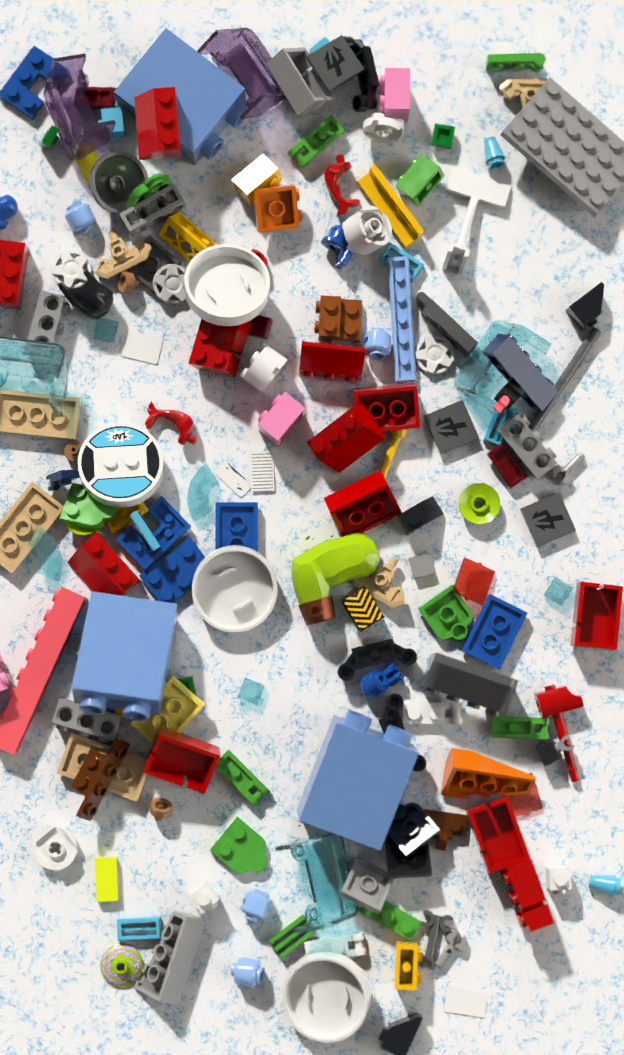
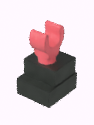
(507, 396)

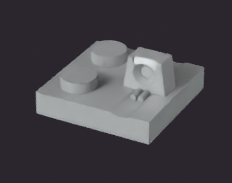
(366, 885)

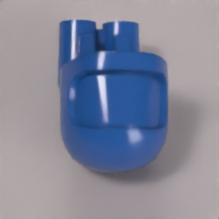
(8, 209)
(337, 243)
(379, 681)

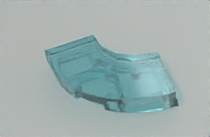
(199, 492)
(48, 553)

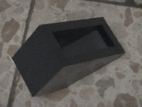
(587, 308)
(420, 515)
(400, 1034)

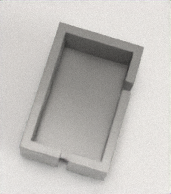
(304, 93)

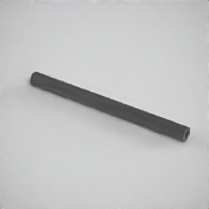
(566, 376)

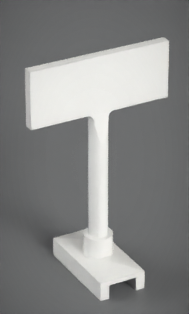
(477, 189)

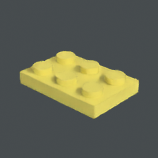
(177, 710)

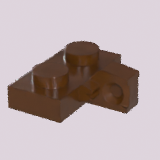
(449, 824)

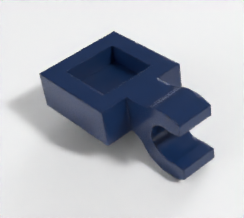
(62, 478)

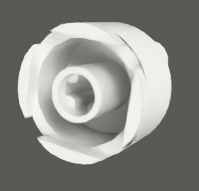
(367, 230)
(264, 368)

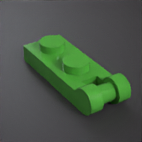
(515, 61)
(317, 141)
(519, 727)
(241, 777)
(394, 919)

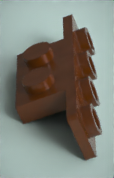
(97, 775)

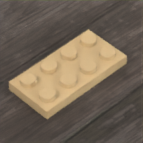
(32, 415)
(19, 523)
(130, 773)

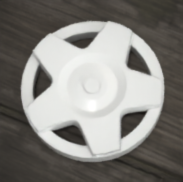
(71, 268)
(171, 283)
(434, 354)

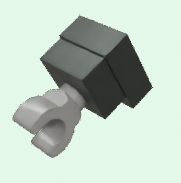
(551, 752)

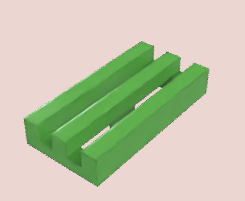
(277, 947)

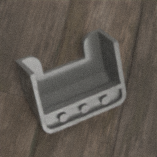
(469, 684)

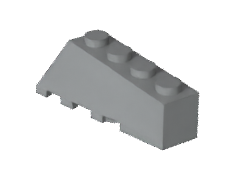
(172, 958)

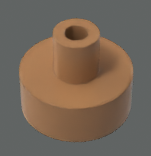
(127, 282)
(68, 450)
(160, 808)

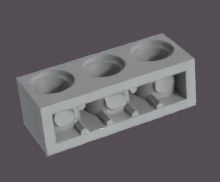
(152, 210)
(43, 315)
(527, 456)
(76, 721)

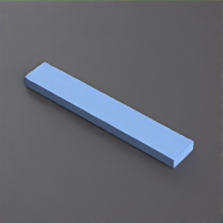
(401, 319)

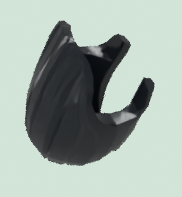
(91, 299)

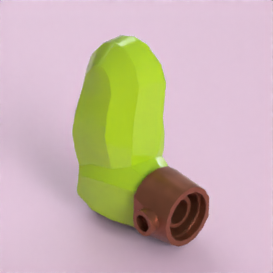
(327, 567)

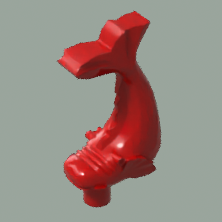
(332, 177)
(181, 420)

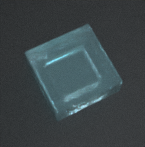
(105, 330)
(558, 591)
(251, 691)

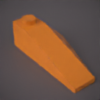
(476, 774)

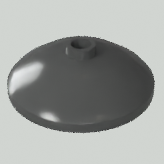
(124, 171)

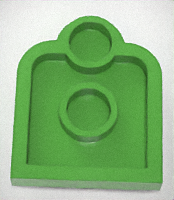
(148, 188)
(83, 510)
(447, 615)
(241, 848)

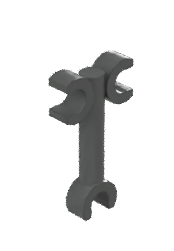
(436, 922)

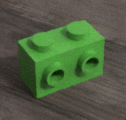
(419, 180)

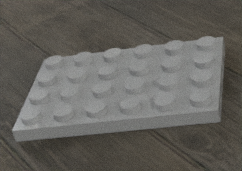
(569, 146)

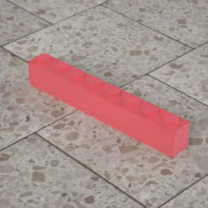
(39, 668)

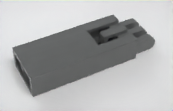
(446, 324)

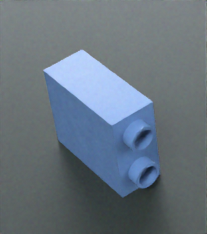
(205, 93)
(124, 655)
(358, 779)

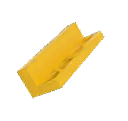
(388, 202)
(185, 231)

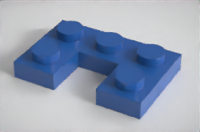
(17, 88)
(171, 529)

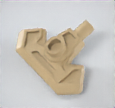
(519, 86)
(121, 256)
(380, 585)

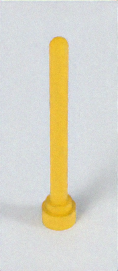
(396, 436)

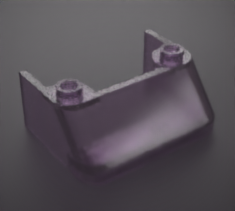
(247, 59)
(71, 109)

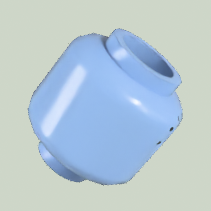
(80, 217)
(377, 344)
(256, 905)
(248, 972)

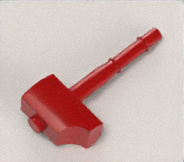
(553, 703)

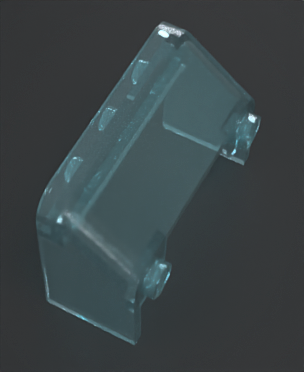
(39, 361)
(471, 377)
(327, 871)

